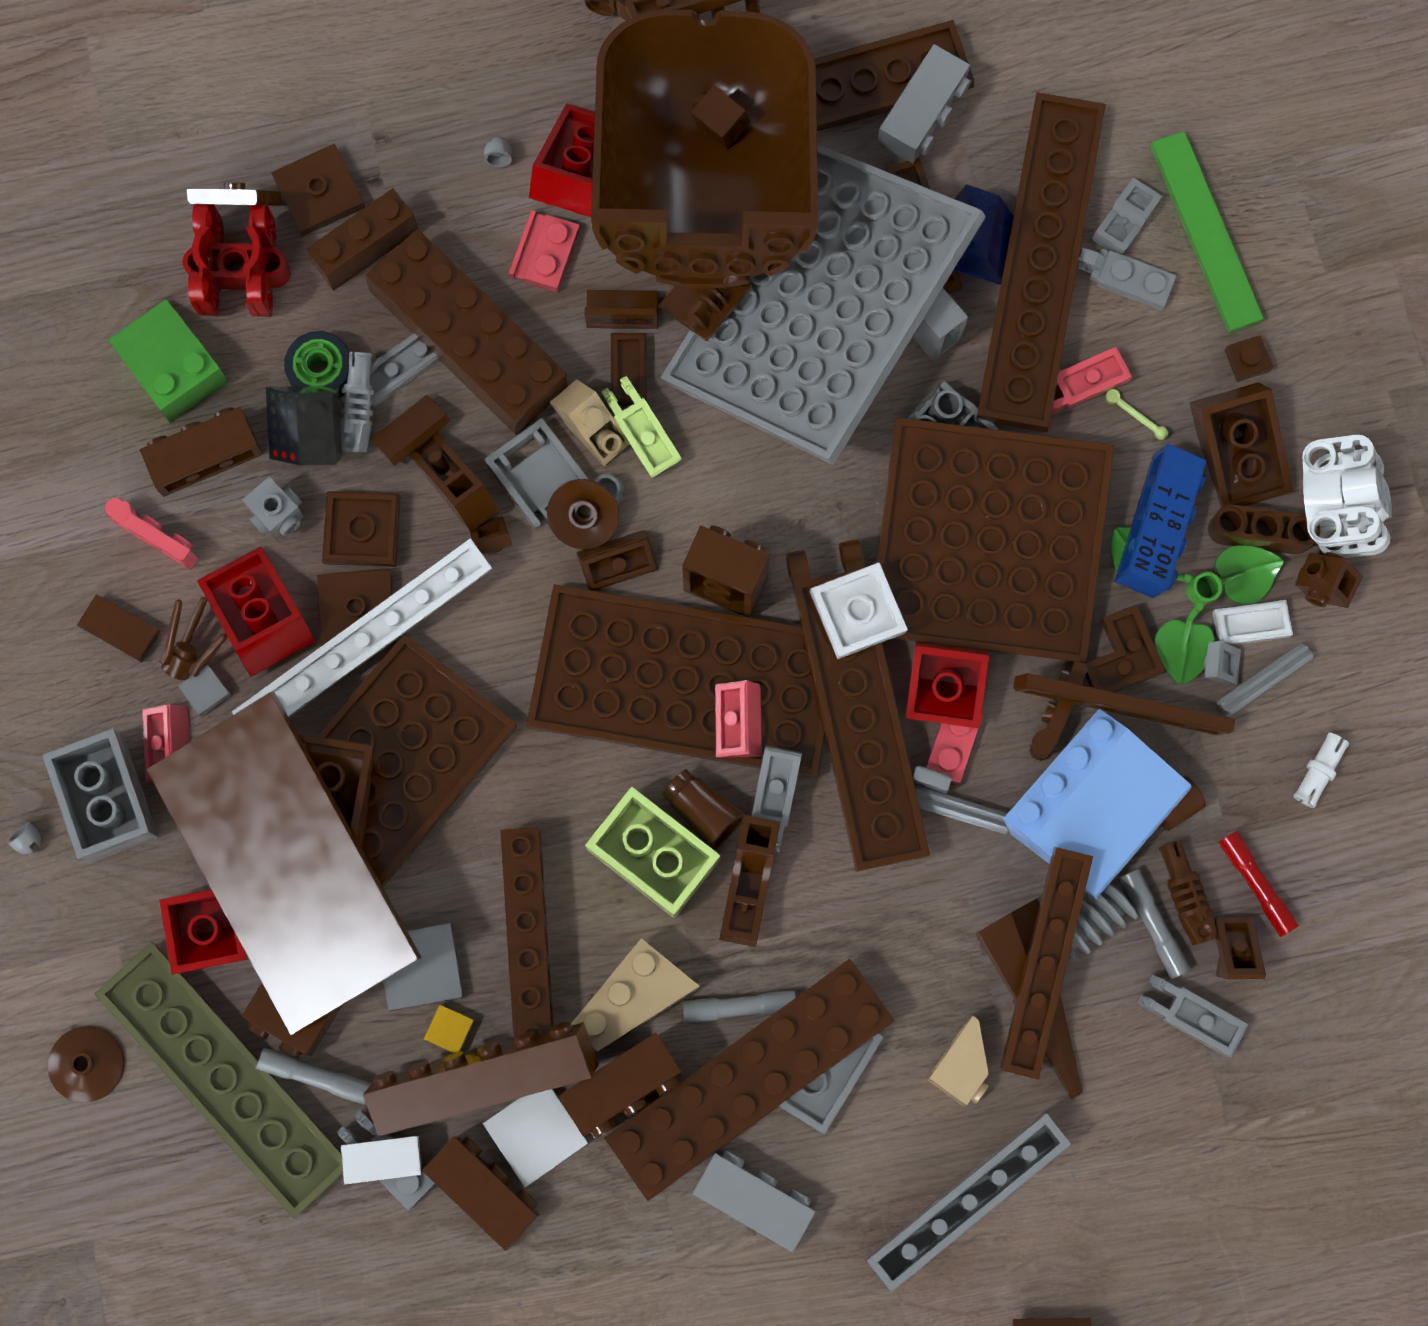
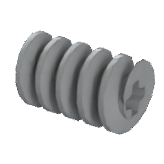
(1099, 917)

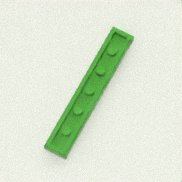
(1206, 232)

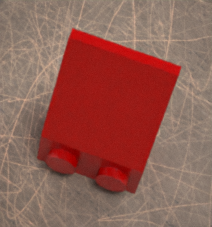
(565, 164)
(256, 611)

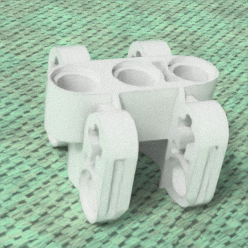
(1346, 496)

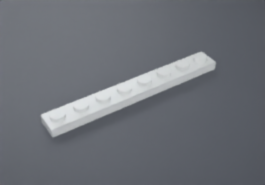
(377, 628)

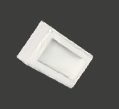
(1253, 623)
(381, 1160)

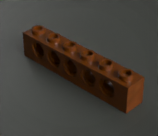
(527, 931)

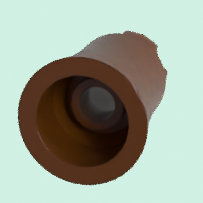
(703, 809)

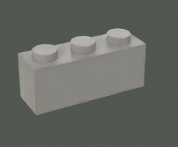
(924, 104)
(755, 1200)

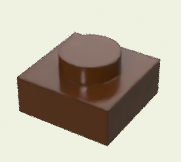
(1248, 358)
(491, 536)

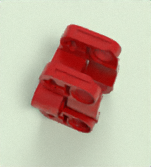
(209, 246)

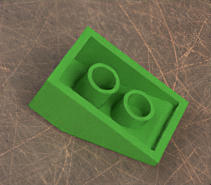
(168, 360)

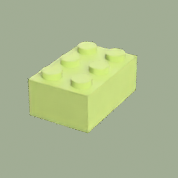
(653, 852)

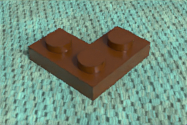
(1133, 655)

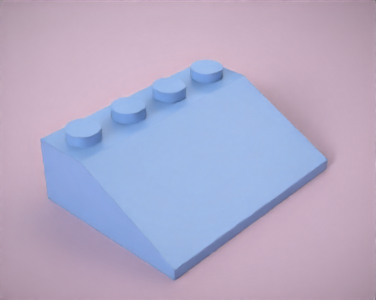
(1098, 800)

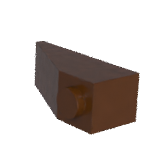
(454, 482)

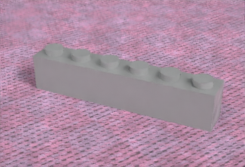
(967, 1201)

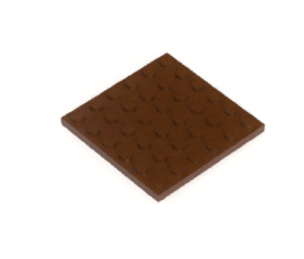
(994, 537)

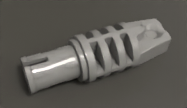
(357, 404)

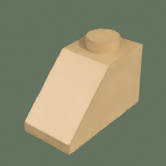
(963, 1066)

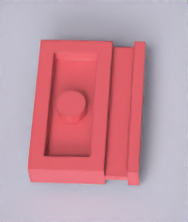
(544, 251)

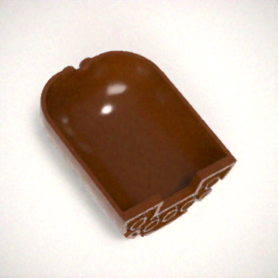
(668, 189)

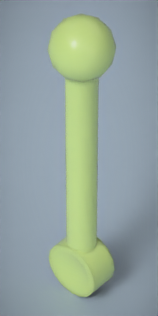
(1113, 398)

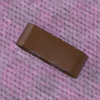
(1245, 531)

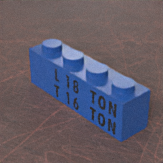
(1161, 521)

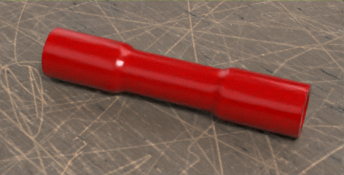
(1271, 903)

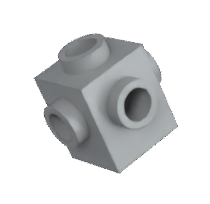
(274, 509)

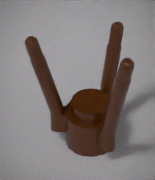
(181, 659)

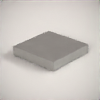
(432, 977)

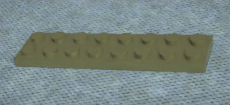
(222, 1080)

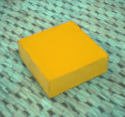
(449, 1029)

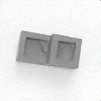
(1127, 217)

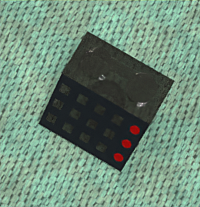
(304, 424)

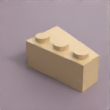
(633, 995)

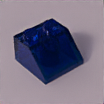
(989, 246)

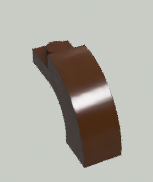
(749, 880)

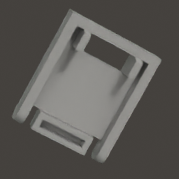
(537, 476)

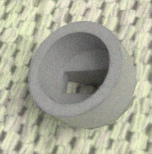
(497, 152)
(24, 837)

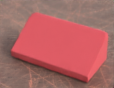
(738, 719)
(164, 733)

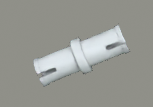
(1321, 770)

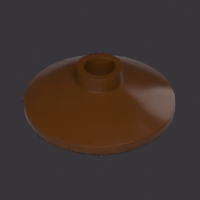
(578, 529)
(103, 1069)

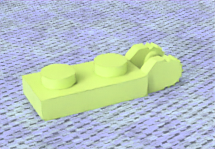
(643, 431)

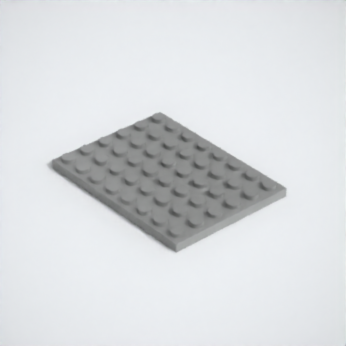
(828, 329)

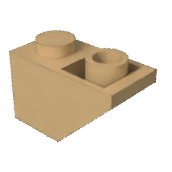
(590, 421)

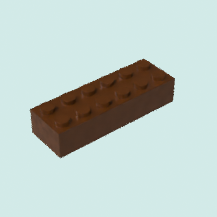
(467, 331)

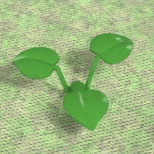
(1246, 580)

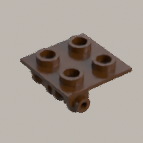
(702, 308)

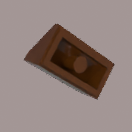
(617, 560)

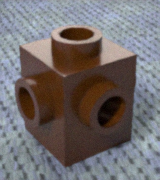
(1328, 580)

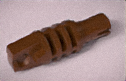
(1188, 895)

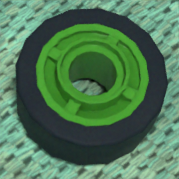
(315, 348)

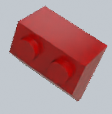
(947, 684)
(198, 933)

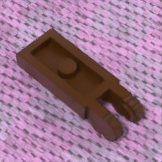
(1056, 715)

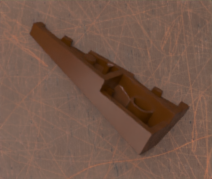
(1007, 947)

